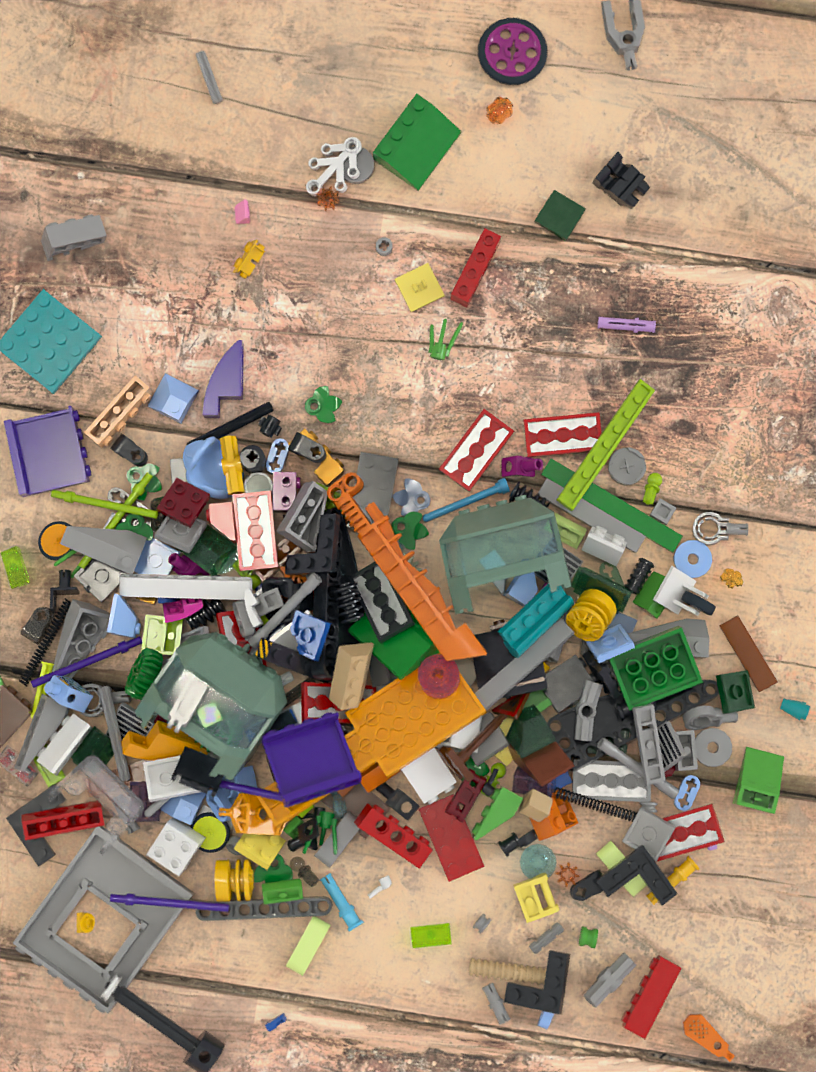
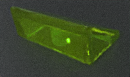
(15, 567)
(431, 935)

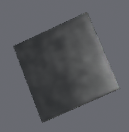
(499, 657)

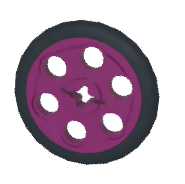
(515, 27)

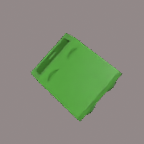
(759, 780)
(500, 810)

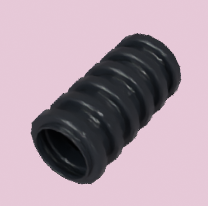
(639, 575)

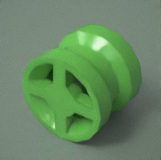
(588, 937)

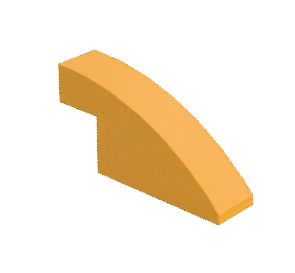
(159, 743)

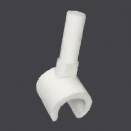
(385, 883)

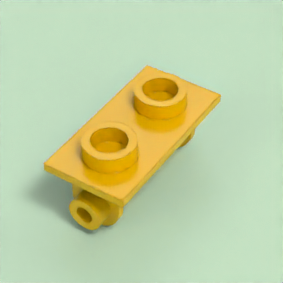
(252, 252)

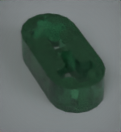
(615, 573)

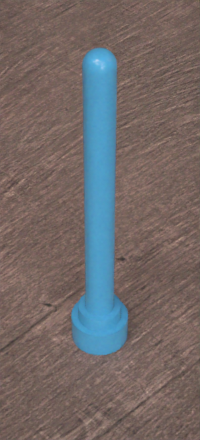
(500, 487)

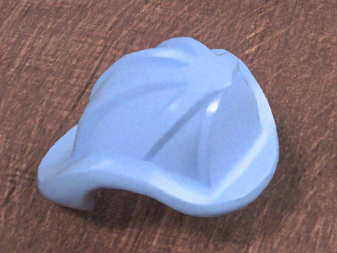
(204, 467)

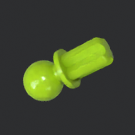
(652, 488)
(256, 581)
(501, 772)

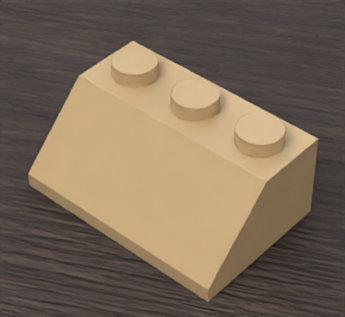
(350, 675)

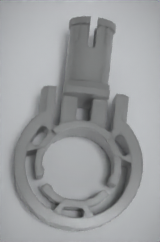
(731, 528)
(118, 697)
(708, 717)

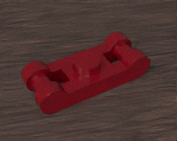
(466, 796)

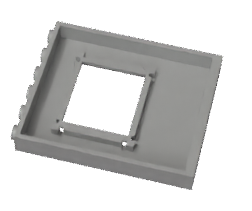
(115, 872)

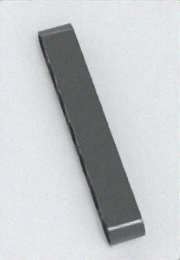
(274, 912)

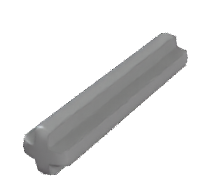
(209, 77)

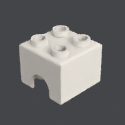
(175, 846)

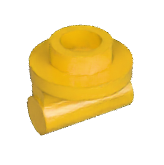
(85, 922)

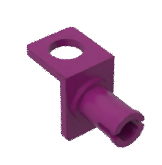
(521, 466)
(185, 566)

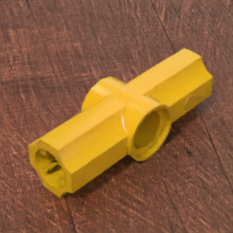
(232, 465)

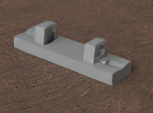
(649, 744)

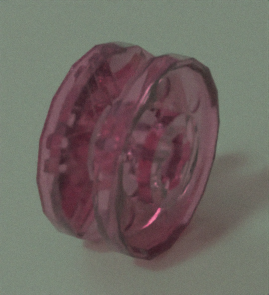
(434, 686)

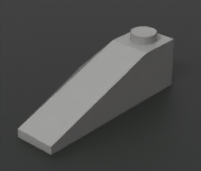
(110, 546)
(694, 630)
(80, 634)

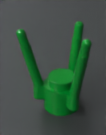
(325, 821)

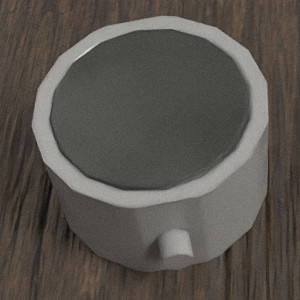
(258, 482)

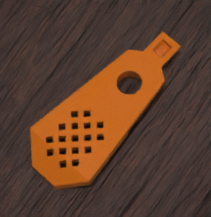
(709, 1038)

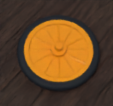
(50, 540)

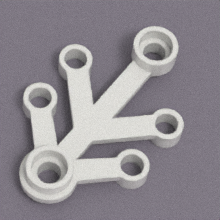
(335, 164)

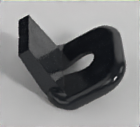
(287, 589)

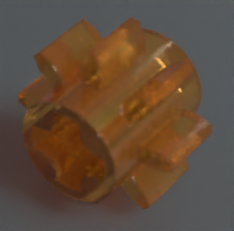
(324, 195)
(570, 878)

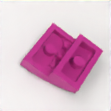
(181, 609)

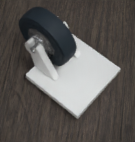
(676, 590)

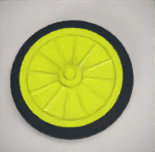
(215, 831)

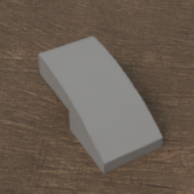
(269, 602)

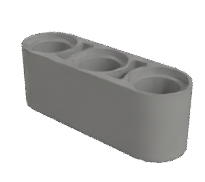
(345, 832)

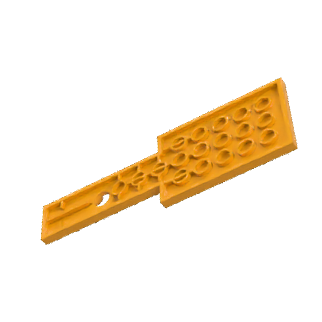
(394, 731)

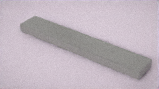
(593, 516)
(526, 663)

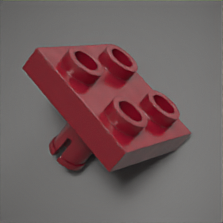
(183, 502)

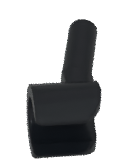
(488, 789)
(313, 815)

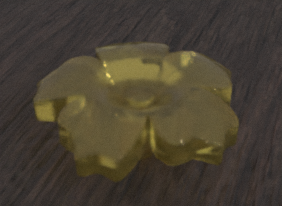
(732, 578)

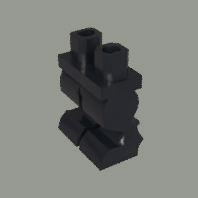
(626, 181)

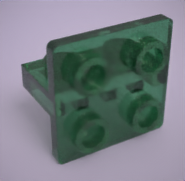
(94, 744)

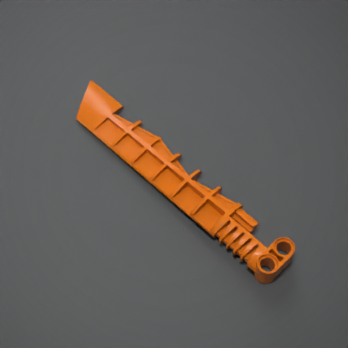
(412, 586)

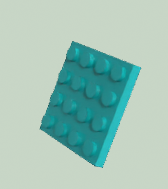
(48, 341)

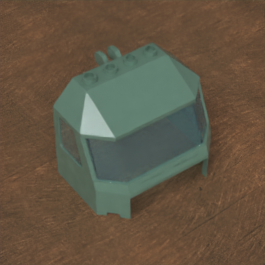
(501, 545)
(241, 686)

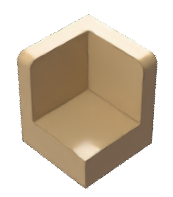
(536, 805)

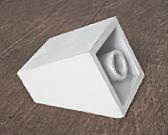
(429, 776)

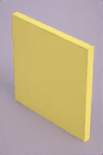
(419, 287)

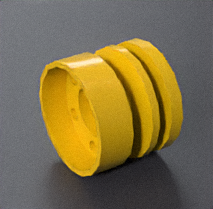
(591, 615)
(233, 880)

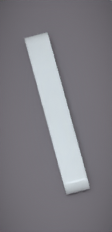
(184, 586)

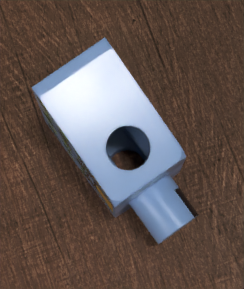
(62, 687)

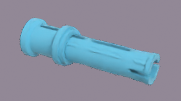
(346, 911)

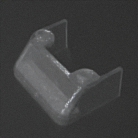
(108, 790)

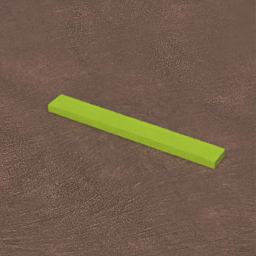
(605, 445)

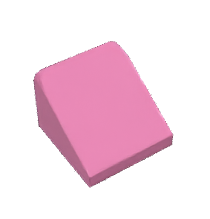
(242, 212)

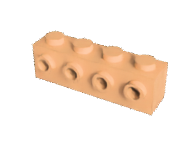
(116, 414)

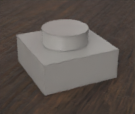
(663, 511)

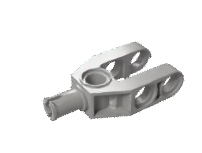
(616, 38)

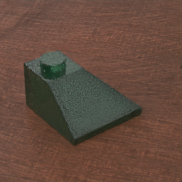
(529, 732)

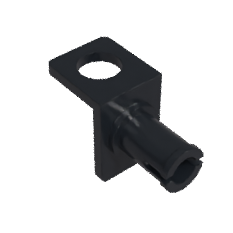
(63, 589)
(396, 798)
(303, 832)

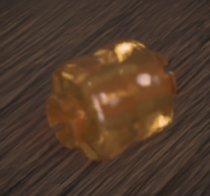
(499, 110)

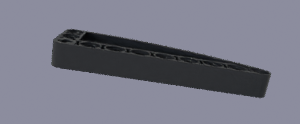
(326, 605)
(609, 723)

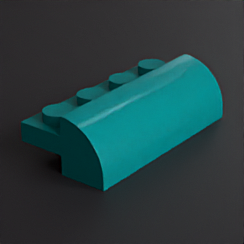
(535, 619)

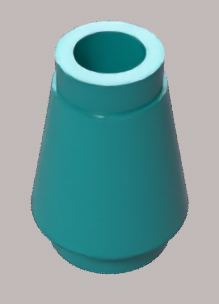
(795, 708)

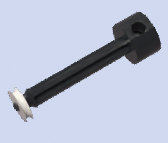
(167, 1027)

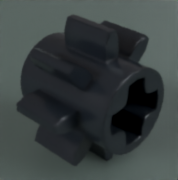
(269, 426)

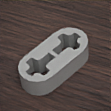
(242, 618)

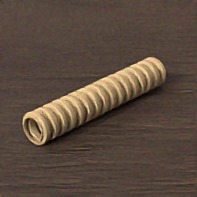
(507, 971)

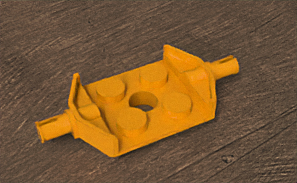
(246, 816)

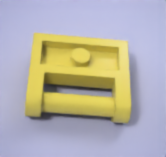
(530, 901)

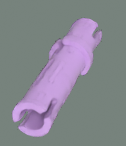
(648, 326)

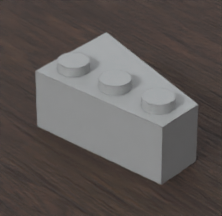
(72, 235)
(303, 517)

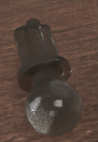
(297, 864)

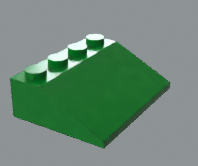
(416, 142)
(400, 653)
(655, 668)

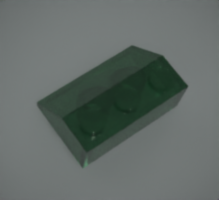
(211, 551)
(588, 579)

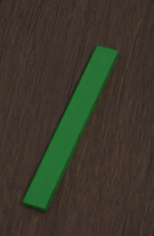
(617, 508)

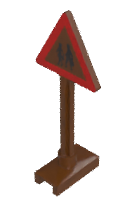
(510, 708)

